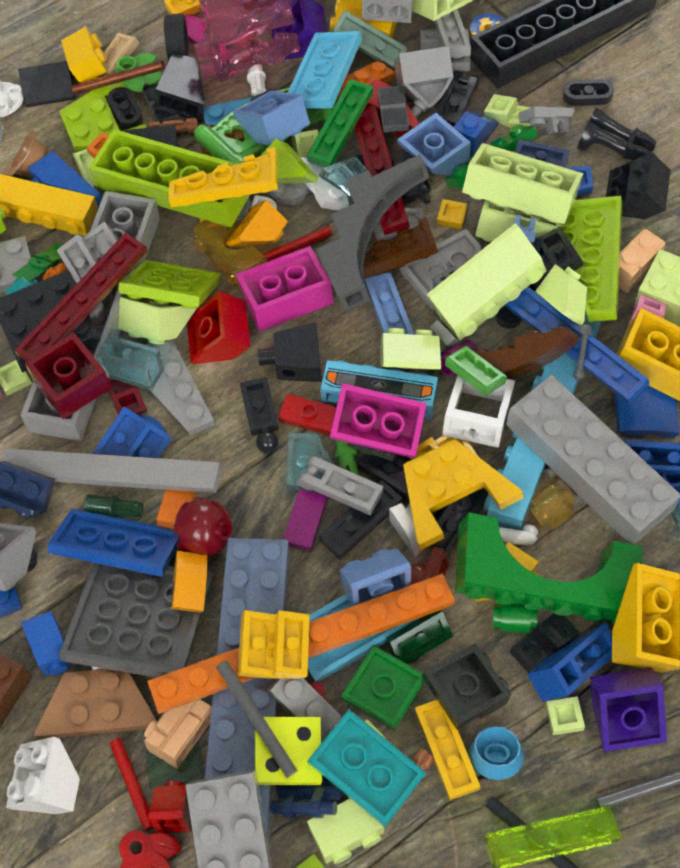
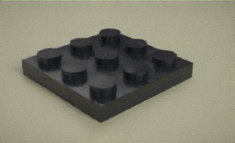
(29, 306)

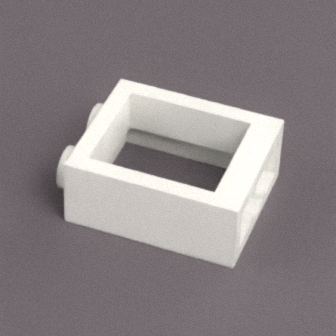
(488, 429)

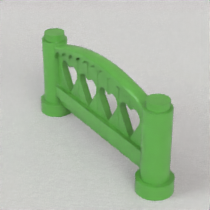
(234, 150)

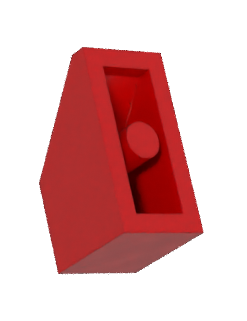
(170, 808)

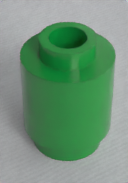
(514, 618)

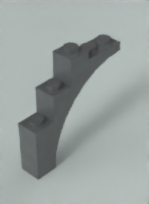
(355, 225)

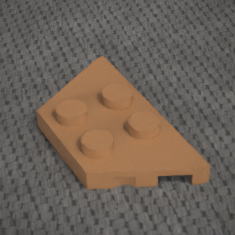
(94, 704)

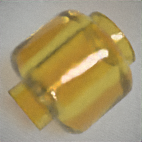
(552, 506)

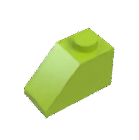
(290, 165)

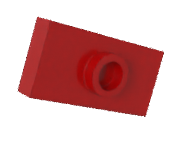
(307, 414)

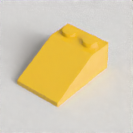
(649, 621)

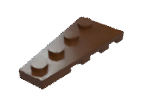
(401, 250)

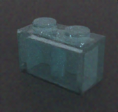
(130, 362)

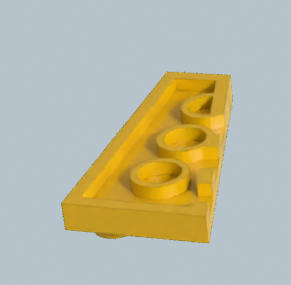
(227, 181)

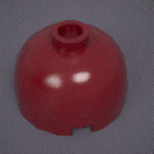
(203, 526)

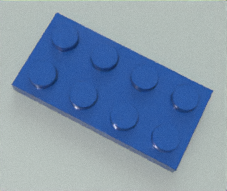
(115, 542)

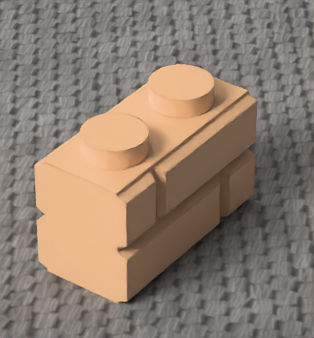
(638, 258)
(178, 731)

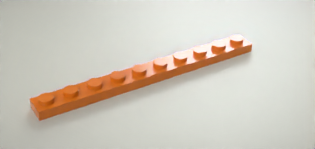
(324, 635)

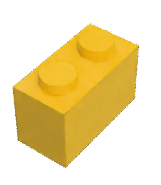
(84, 55)

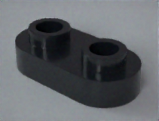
(588, 92)
(124, 108)

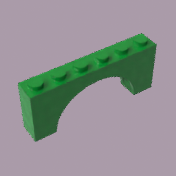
(491, 572)

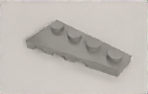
(179, 392)

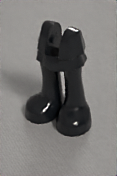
(635, 144)

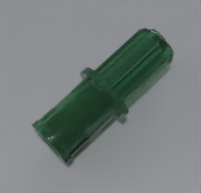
(113, 506)

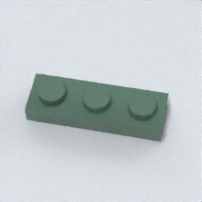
(373, 42)

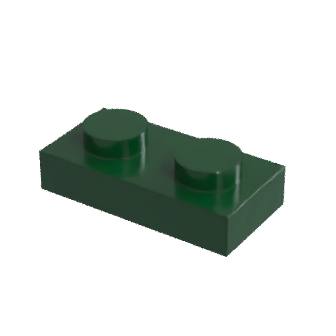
(419, 637)

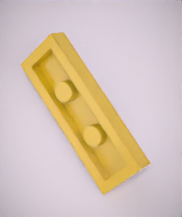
(447, 750)

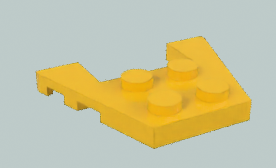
(446, 477)

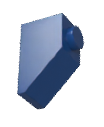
(475, 128)
(46, 641)

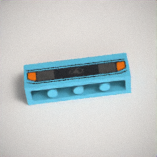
(395, 382)

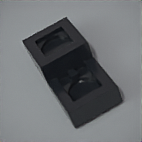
(546, 640)

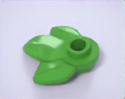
(128, 62)

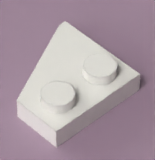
(324, 192)

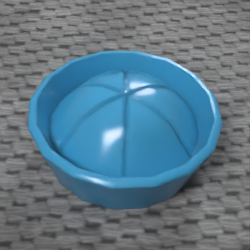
(496, 764)

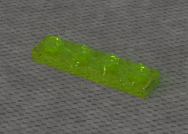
(552, 837)

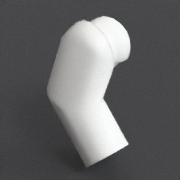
(526, 536)

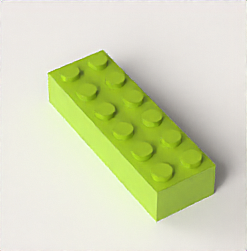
(146, 167)

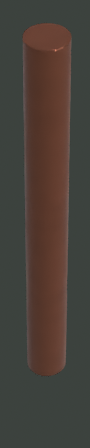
(118, 77)

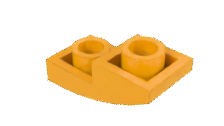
(189, 582)

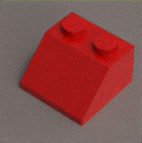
(218, 330)

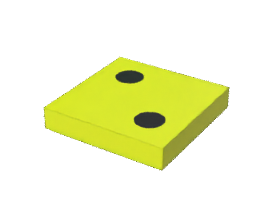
(300, 740)

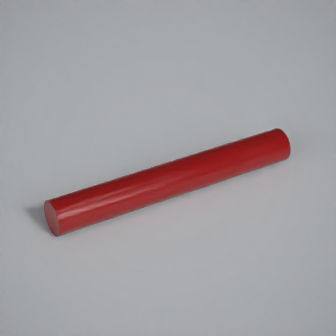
(298, 244)
(131, 783)

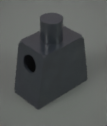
(294, 354)

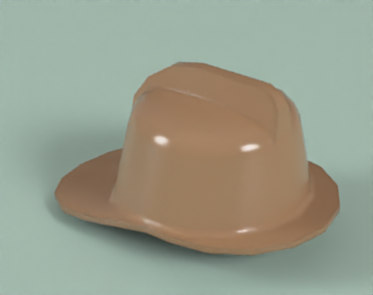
(28, 154)

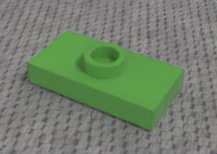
(475, 370)

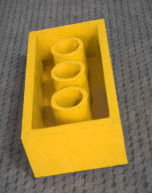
(654, 351)

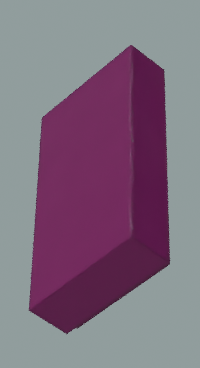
(305, 520)

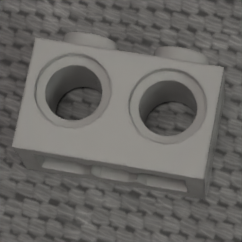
(387, 10)

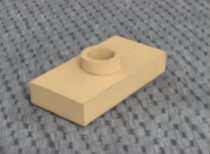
(120, 46)

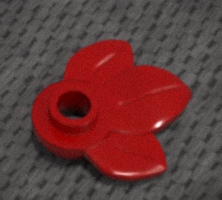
(154, 853)

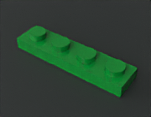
(340, 123)
(508, 143)

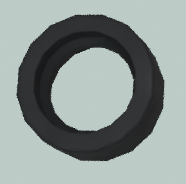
(176, 34)

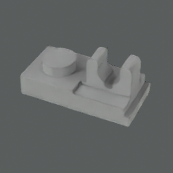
(551, 115)

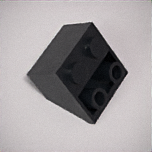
(641, 185)

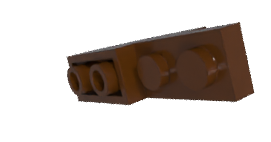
(530, 351)

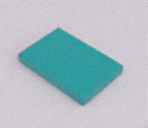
(366, 768)

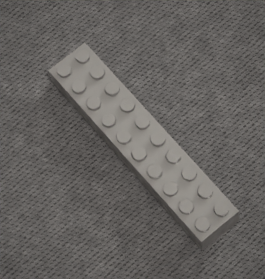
(140, 220)

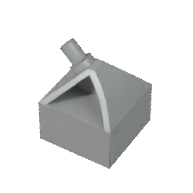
(424, 76)

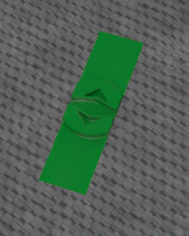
(39, 263)

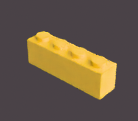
(47, 205)

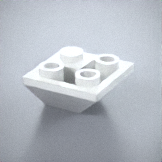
(43, 778)

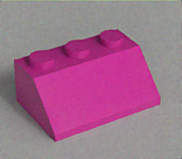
(285, 288)
(378, 420)

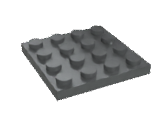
(129, 623)

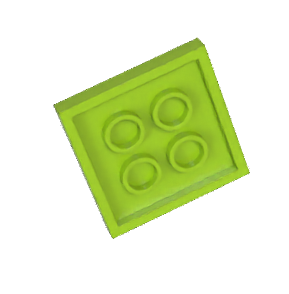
(170, 283)

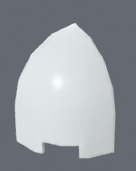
(402, 521)

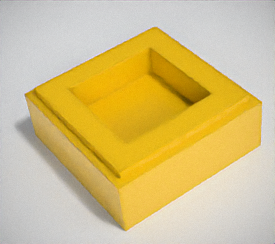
(452, 214)

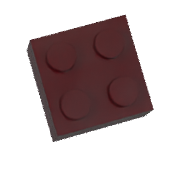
(68, 375)

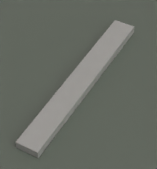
(120, 470)

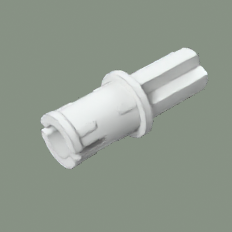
(256, 79)

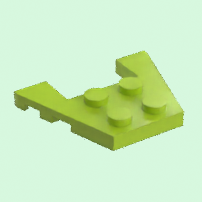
(90, 117)

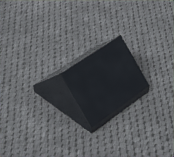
(46, 84)

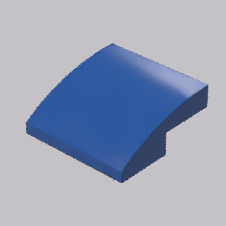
(648, 414)
(133, 437)

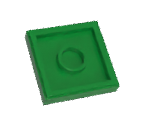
(383, 688)

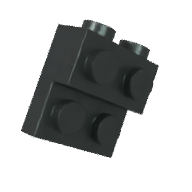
(467, 686)

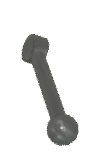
(586, 331)

